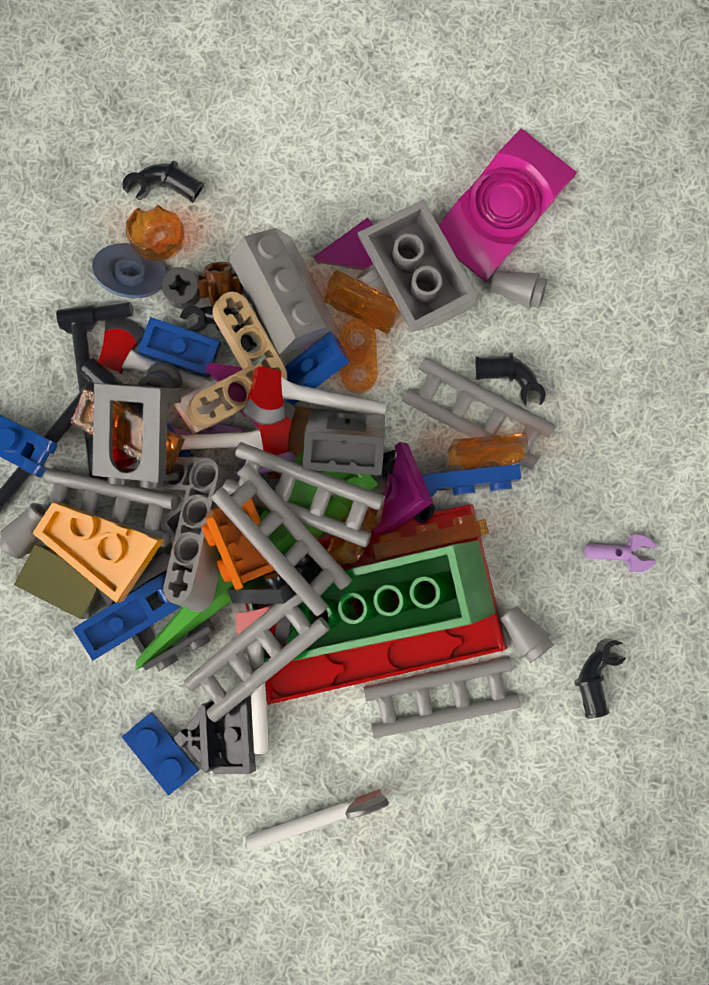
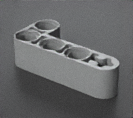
(193, 563)

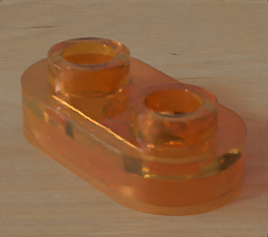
(360, 357)

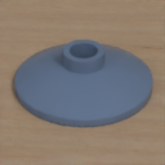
(126, 273)

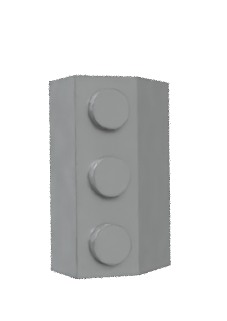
(418, 267)
(281, 290)

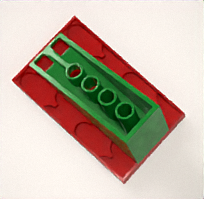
(397, 616)

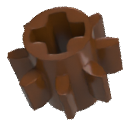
(217, 281)

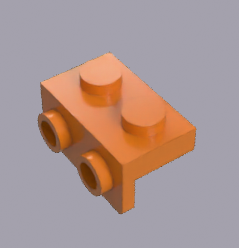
(239, 557)

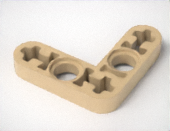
(244, 377)

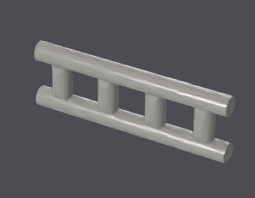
(470, 391)
(325, 486)
(124, 495)
(259, 534)
(253, 678)
(420, 686)

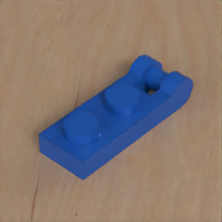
(18, 443)
(465, 481)
(123, 619)

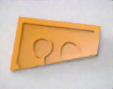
(98, 548)

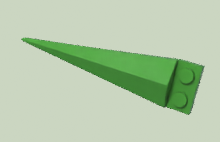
(302, 495)

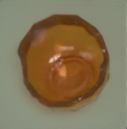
(145, 225)

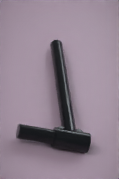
(79, 322)
(91, 373)

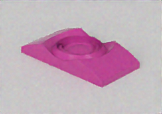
(504, 203)

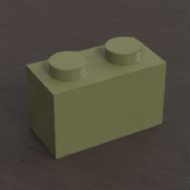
(57, 583)

